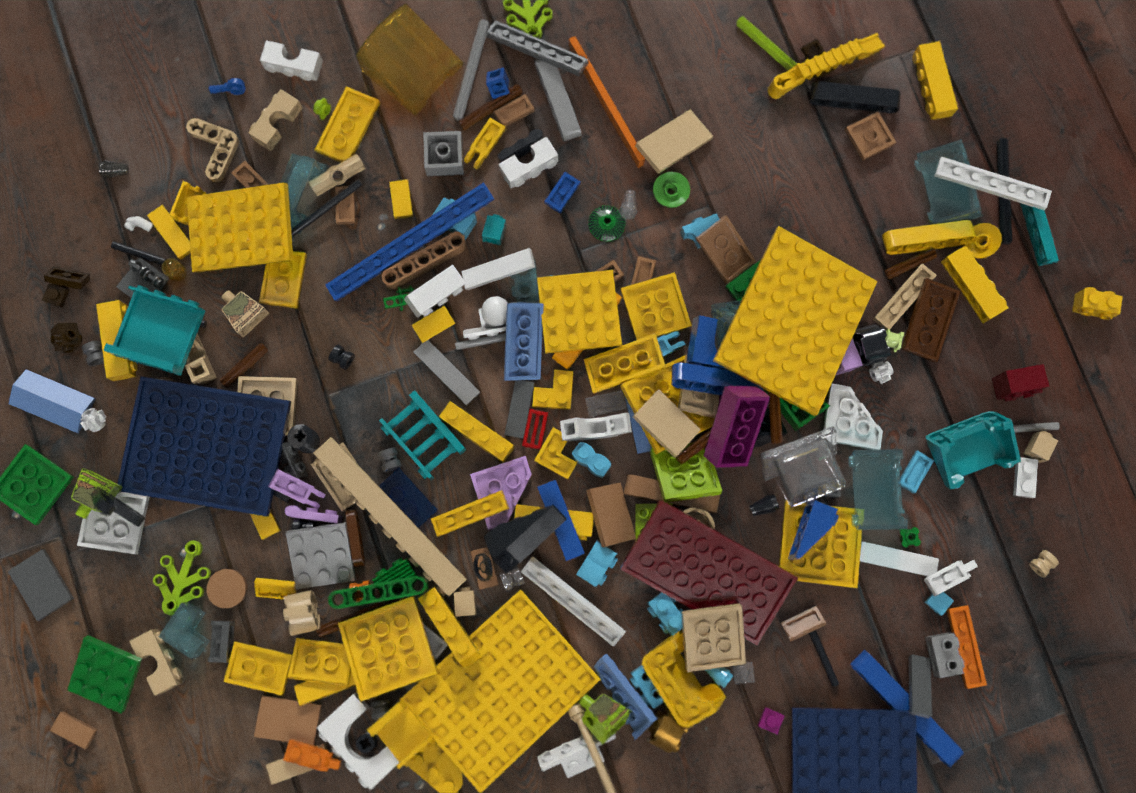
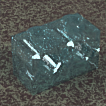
(528, 280)

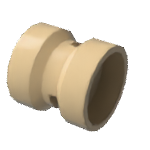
(1044, 563)

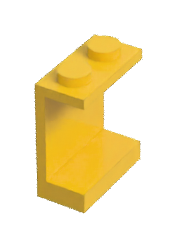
(402, 733)

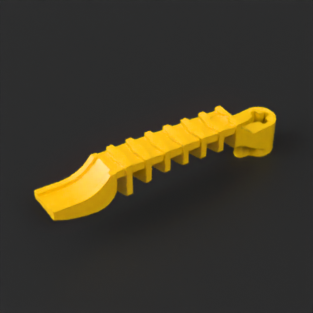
(844, 53)

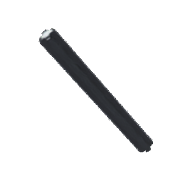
(1004, 204)

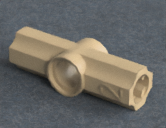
(347, 168)

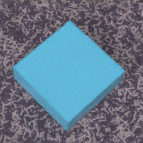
(939, 603)

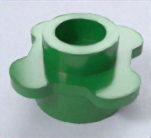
(905, 537)

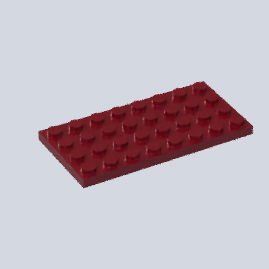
(707, 569)

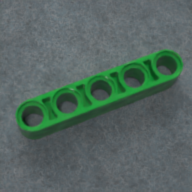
(368, 592)

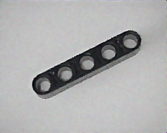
(855, 97)

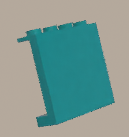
(157, 330)

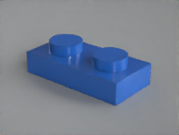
(562, 192)

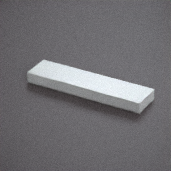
(498, 269)
(898, 559)

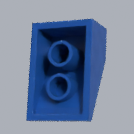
(814, 524)

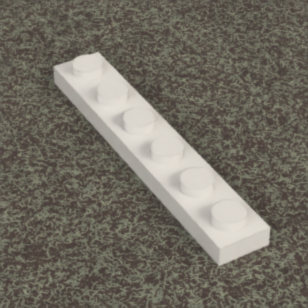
(993, 183)
(573, 601)

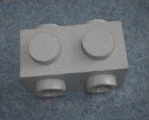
(944, 655)

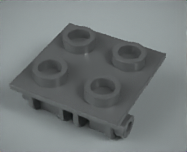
(142, 274)

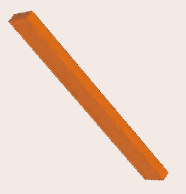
(608, 105)

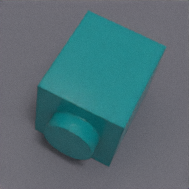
(494, 229)

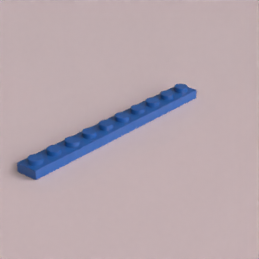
(410, 242)

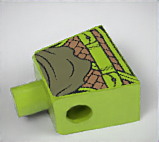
(86, 485)
(603, 716)

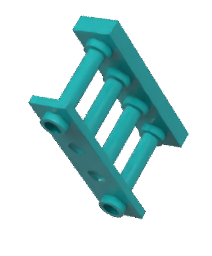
(428, 418)

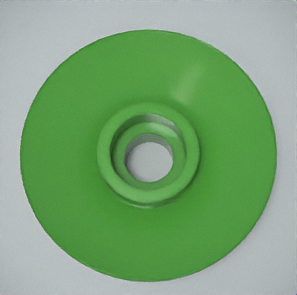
(675, 182)

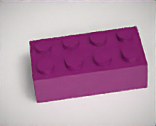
(736, 426)

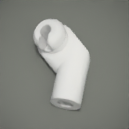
(138, 221)

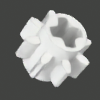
(881, 372)
(93, 420)

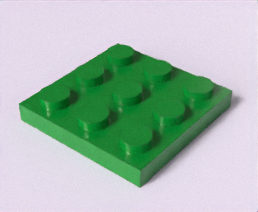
(32, 484)
(104, 674)

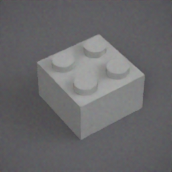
(443, 153)

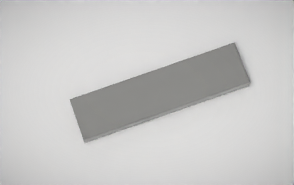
(447, 372)

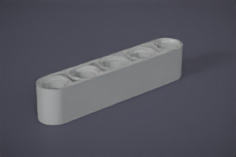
(558, 100)

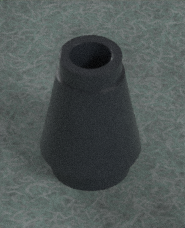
(765, 505)

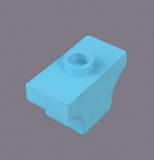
(697, 227)

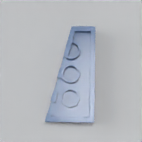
(622, 692)

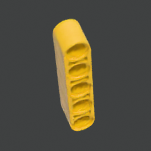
(928, 237)

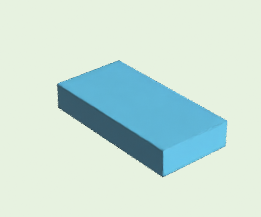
(915, 471)

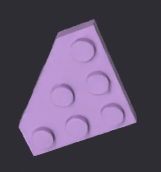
(510, 478)

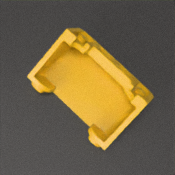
(679, 688)

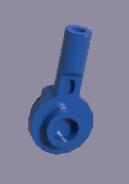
(234, 85)

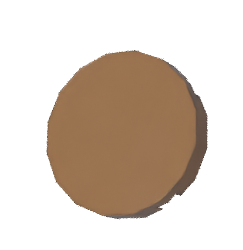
(226, 588)

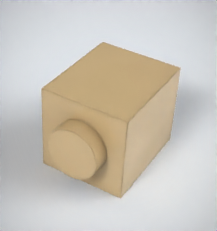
(1041, 446)
(465, 602)

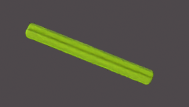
(765, 43)

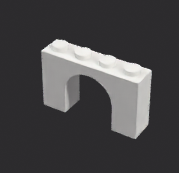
(336, 730)

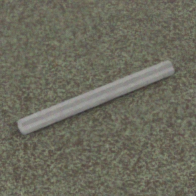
(471, 70)

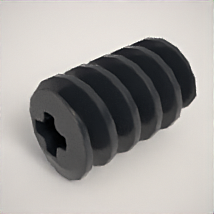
(303, 438)

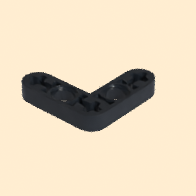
(108, 504)

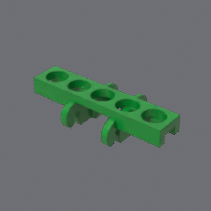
(400, 304)

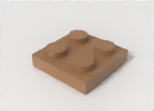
(870, 136)

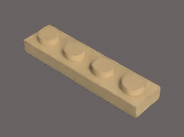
(903, 298)

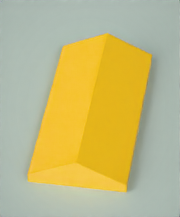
(624, 363)

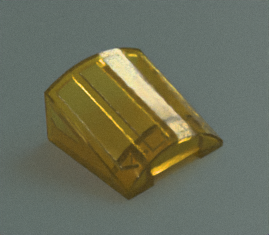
(407, 58)

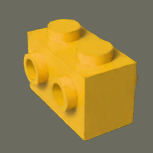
(1097, 303)

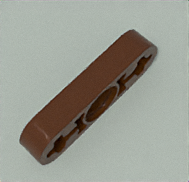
(355, 538)

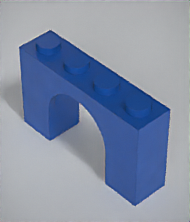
(702, 343)

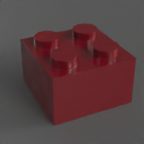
(1020, 382)

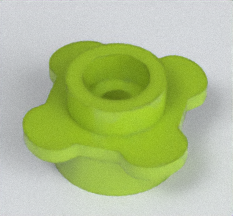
(322, 108)

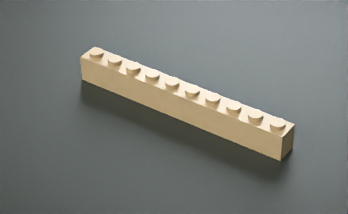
(390, 516)

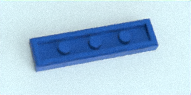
(565, 532)

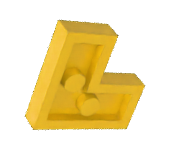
(557, 397)
(551, 456)

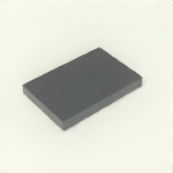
(40, 585)

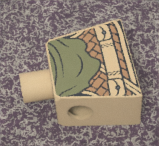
(242, 312)

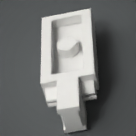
(949, 576)

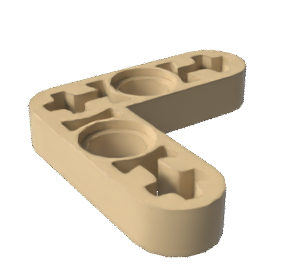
(219, 141)

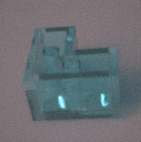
(181, 633)

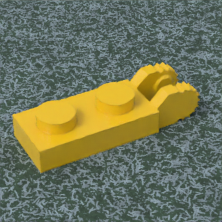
(485, 142)

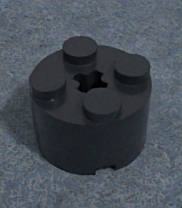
(871, 344)

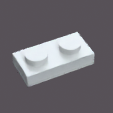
(1025, 478)

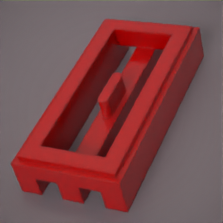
(531, 445)

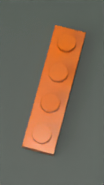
(962, 627)

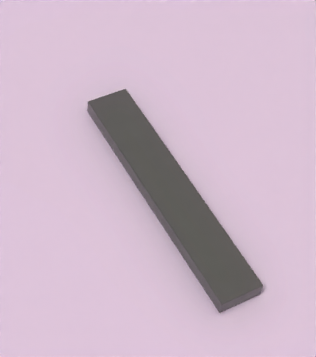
(537, 48)

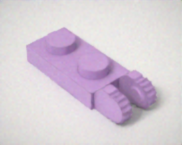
(294, 488)
(312, 514)

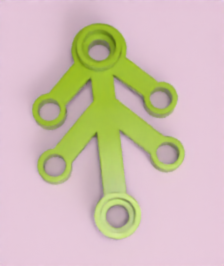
(528, 13)
(181, 580)

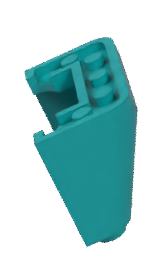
(973, 446)

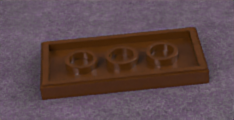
(930, 320)

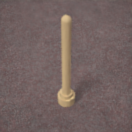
(576, 713)

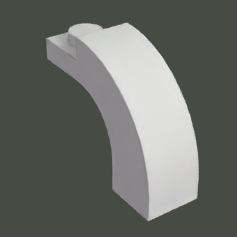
(595, 428)

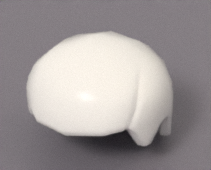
(494, 311)

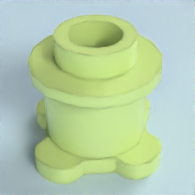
(894, 340)

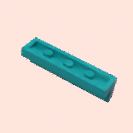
(1040, 235)

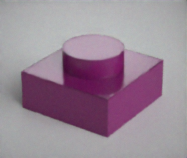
(770, 720)

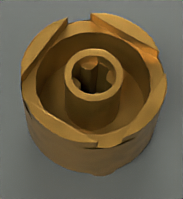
(666, 731)

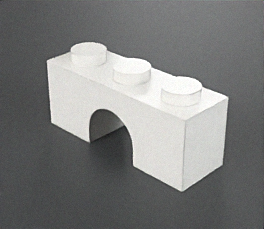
(305, 66)
(516, 172)

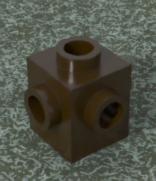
(65, 337)

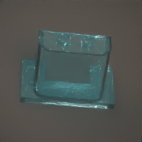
(296, 174)

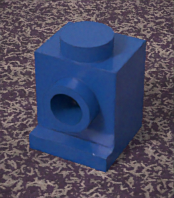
(497, 83)

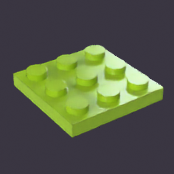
(688, 480)

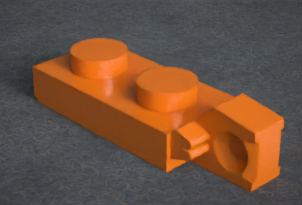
(311, 756)

